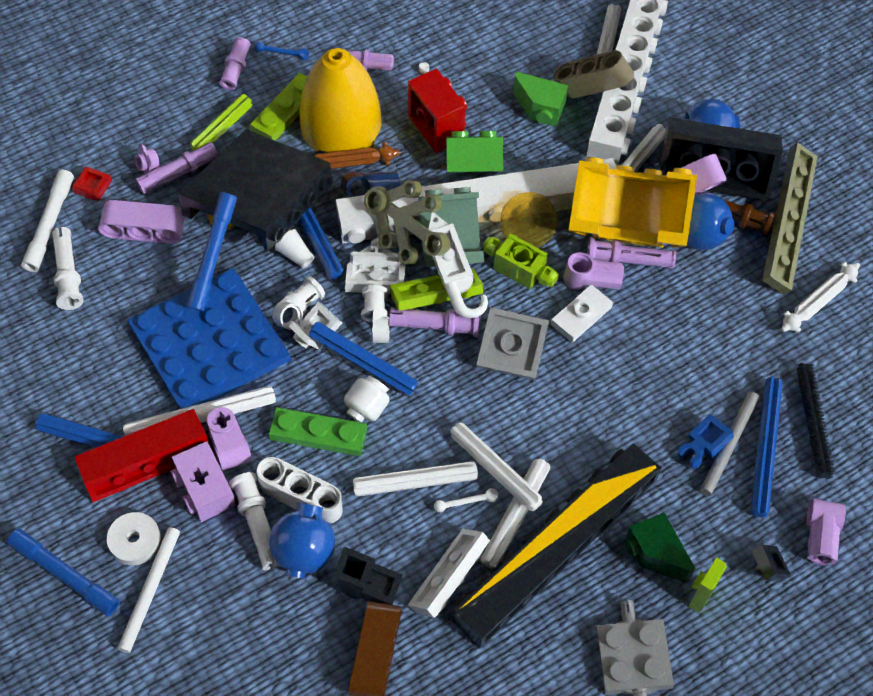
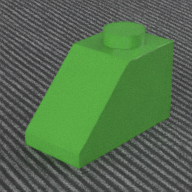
(540, 98)

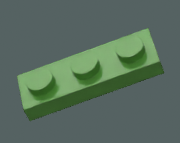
(318, 431)

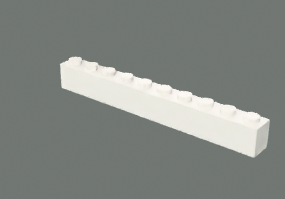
(494, 191)

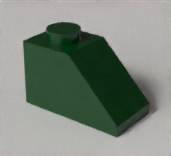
(659, 548)

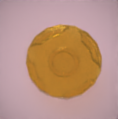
(529, 218)

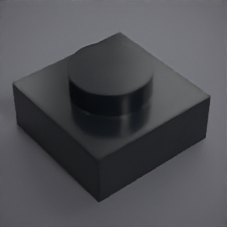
(770, 563)

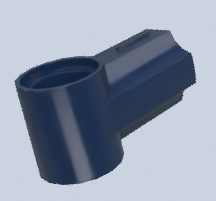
(369, 180)

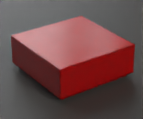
(91, 183)

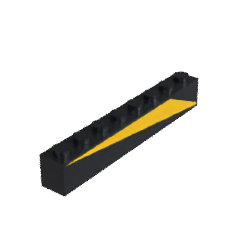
(555, 545)

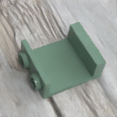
(462, 212)

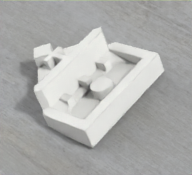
(373, 267)

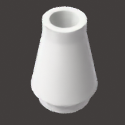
(294, 249)

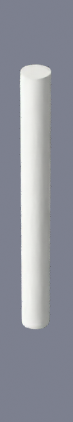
(148, 590)

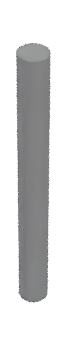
(724, 454)

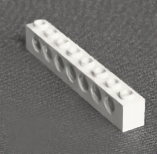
(617, 105)

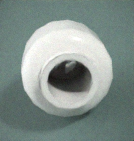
(366, 399)

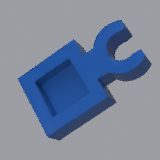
(706, 437)

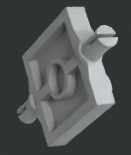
(634, 655)

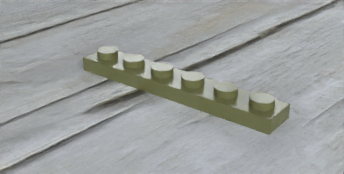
(790, 219)

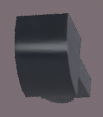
(360, 576)

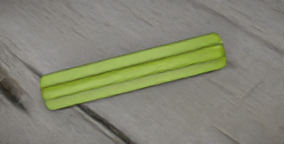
(222, 122)

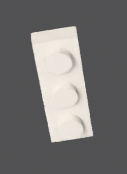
(449, 573)

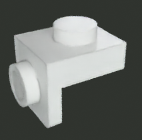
(320, 314)

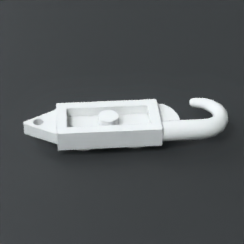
(455, 270)

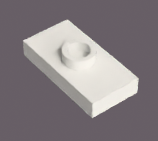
(581, 313)

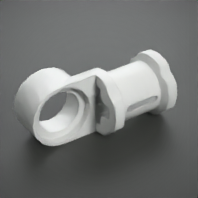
(298, 301)
(375, 312)

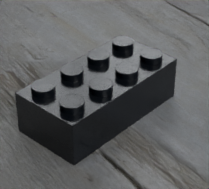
(746, 156)

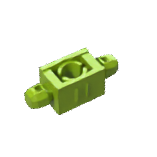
(525, 272)

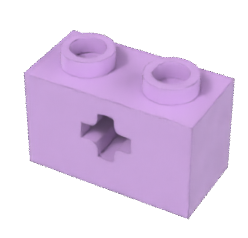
(201, 465)

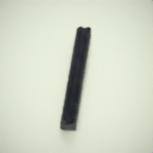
(815, 421)

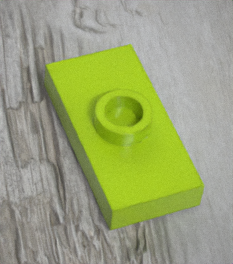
(706, 583)

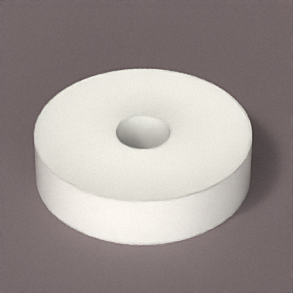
(133, 552)

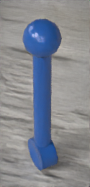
(302, 53)

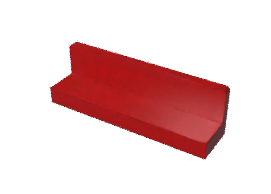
(139, 455)

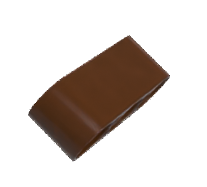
(375, 650)

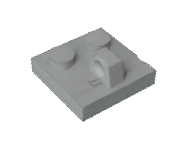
(512, 343)

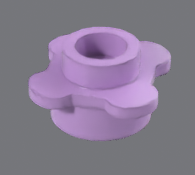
(146, 159)

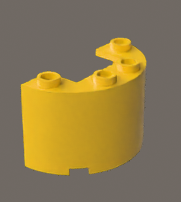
(632, 205)

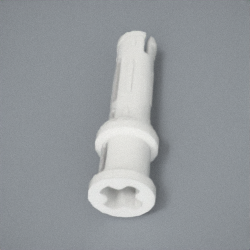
(66, 278)
(252, 506)

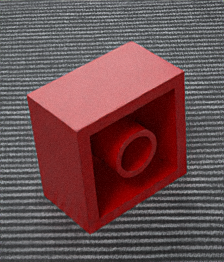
(435, 108)

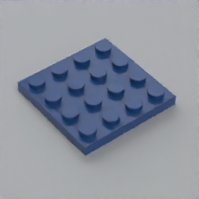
(211, 349)

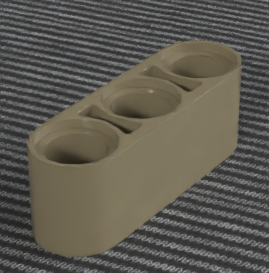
(594, 74)

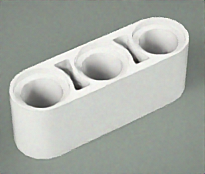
(293, 477)

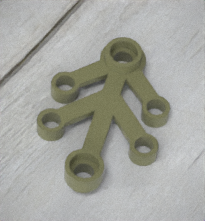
(379, 202)

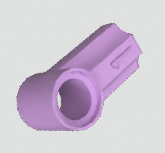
(592, 272)
(825, 525)

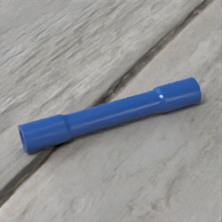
(202, 283)
(91, 592)

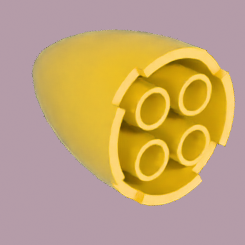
(339, 104)

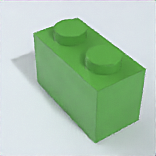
(474, 152)

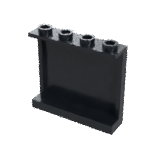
(270, 184)

